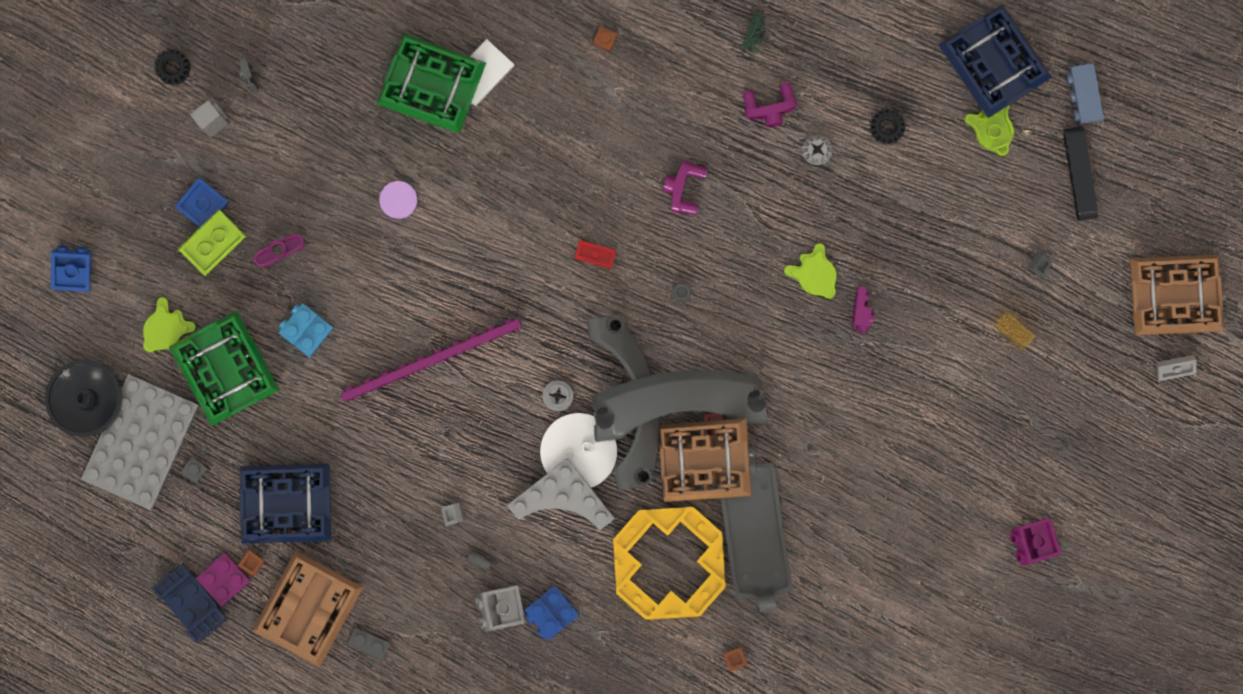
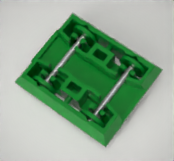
(431, 83)
(224, 368)

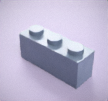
(1085, 94)

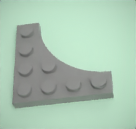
(565, 490)

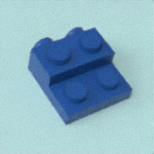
(71, 268)
(550, 613)

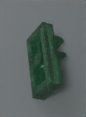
(757, 25)

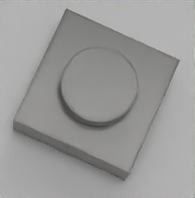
(452, 514)

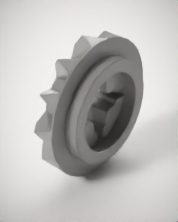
(817, 159)
(552, 388)

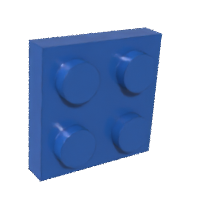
(201, 202)

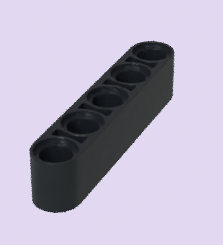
(1080, 173)

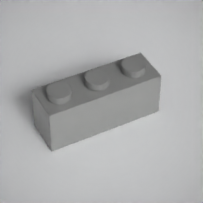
(210, 118)

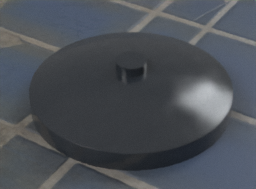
(83, 398)

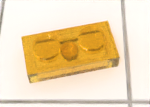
(1014, 331)

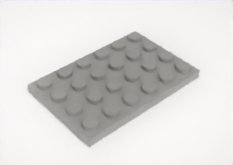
(141, 443)

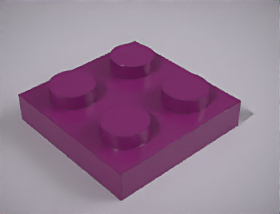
(223, 579)

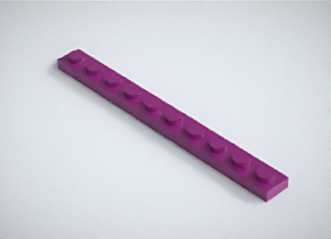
(438, 356)

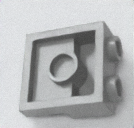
(500, 608)

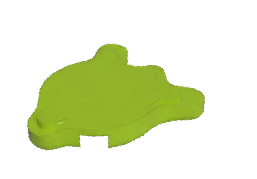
(992, 132)
(815, 274)
(165, 328)

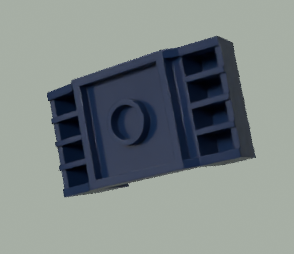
(190, 603)

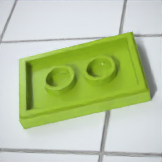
(211, 242)

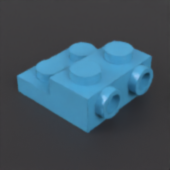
(305, 329)

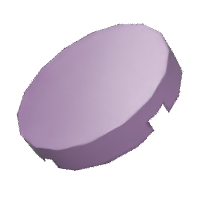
(398, 200)

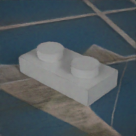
(1176, 368)

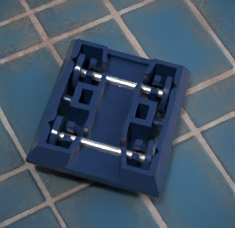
(995, 61)
(285, 503)

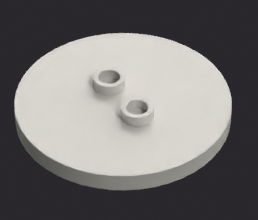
(574, 439)

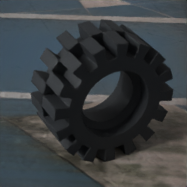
(172, 78)
(887, 115)

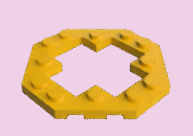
(627, 565)

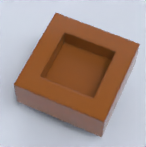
(605, 38)
(251, 563)
(735, 659)

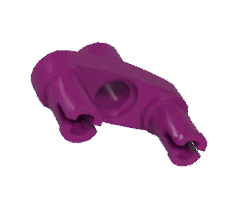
(773, 112)
(675, 186)
(290, 245)

